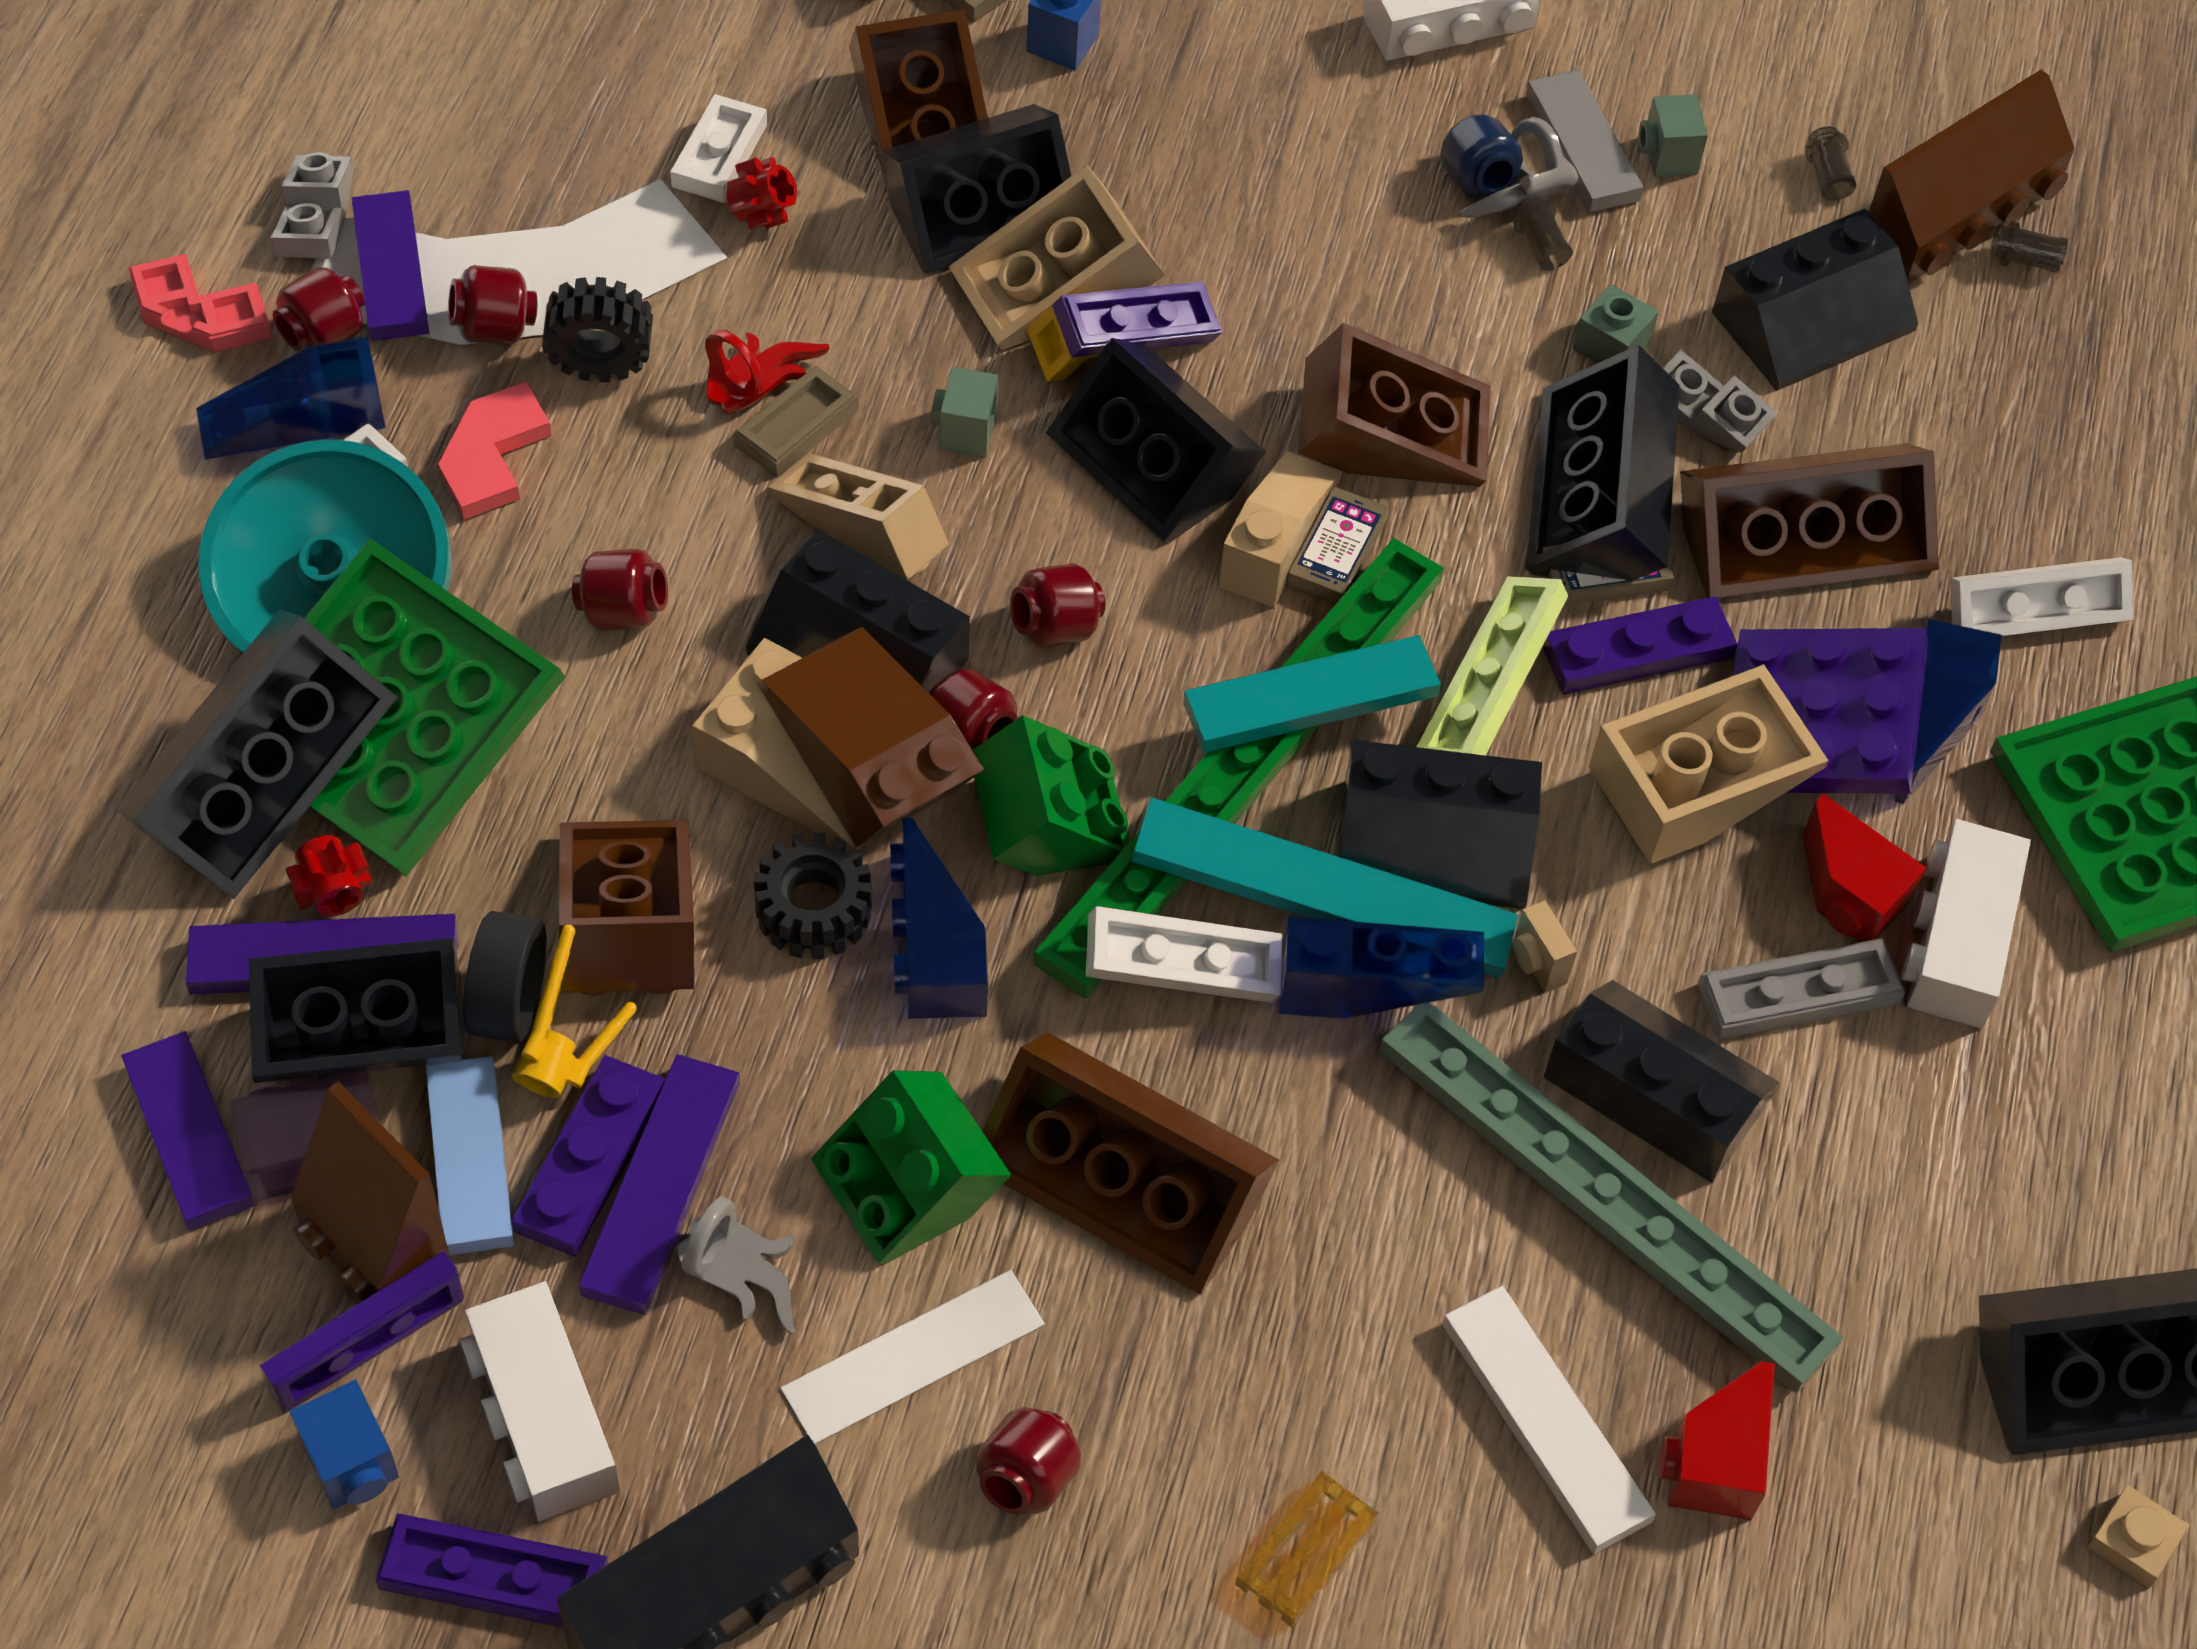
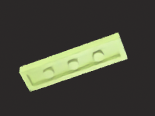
(1495, 666)

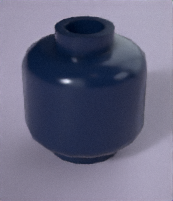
(1481, 156)

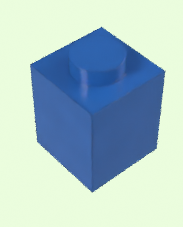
(1062, 29)
(345, 1445)

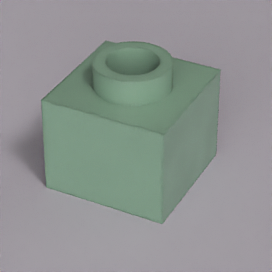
(1674, 135)
(1614, 325)
(966, 411)

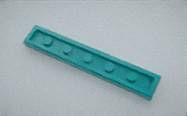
(1309, 879)

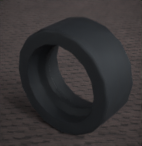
(504, 977)

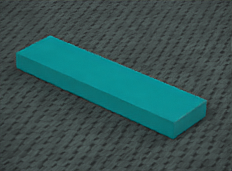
(1311, 693)

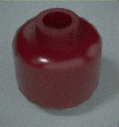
(491, 305)
(318, 309)
(620, 589)
(1057, 605)
(975, 704)
(1028, 1461)

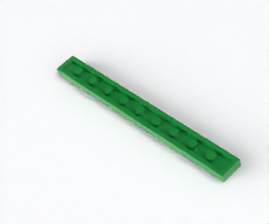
(1235, 776)

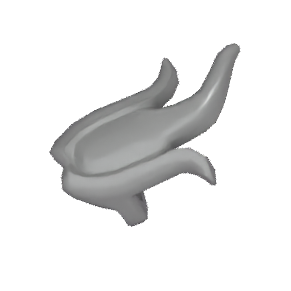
(1555, 180)
(730, 1258)

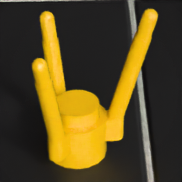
(548, 1055)

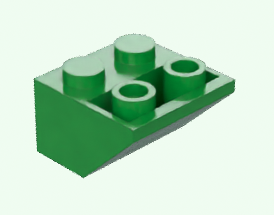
(1048, 800)
(909, 1164)

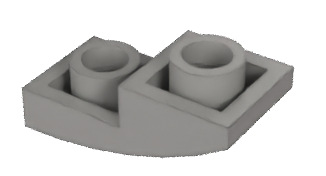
(315, 207)
(1718, 412)

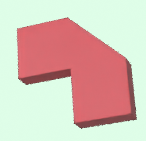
(211, 320)
(473, 459)

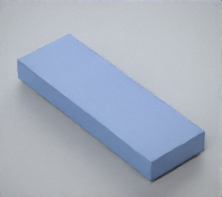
(469, 1155)

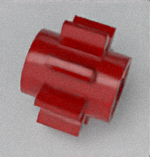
(761, 192)
(329, 876)

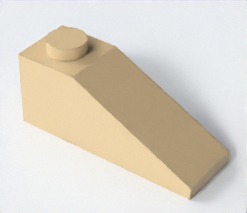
(865, 511)
(1275, 527)

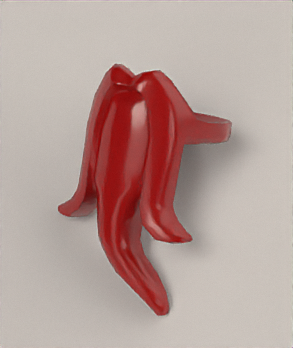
(752, 374)

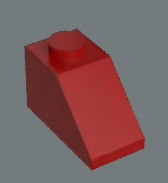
(1856, 872)
(1723, 1448)

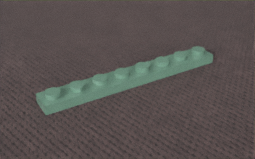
(1611, 1196)

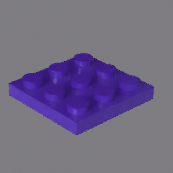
(1854, 696)

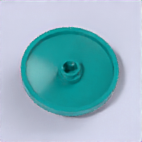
(300, 521)

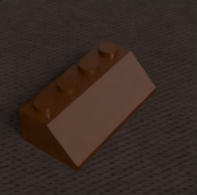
(1974, 176)
(1811, 519)
(1125, 1161)

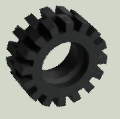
(617, 349)
(813, 864)

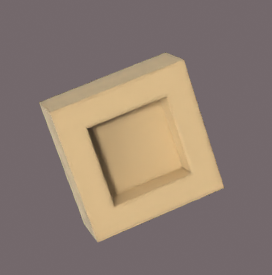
(1543, 947)
(2138, 1536)

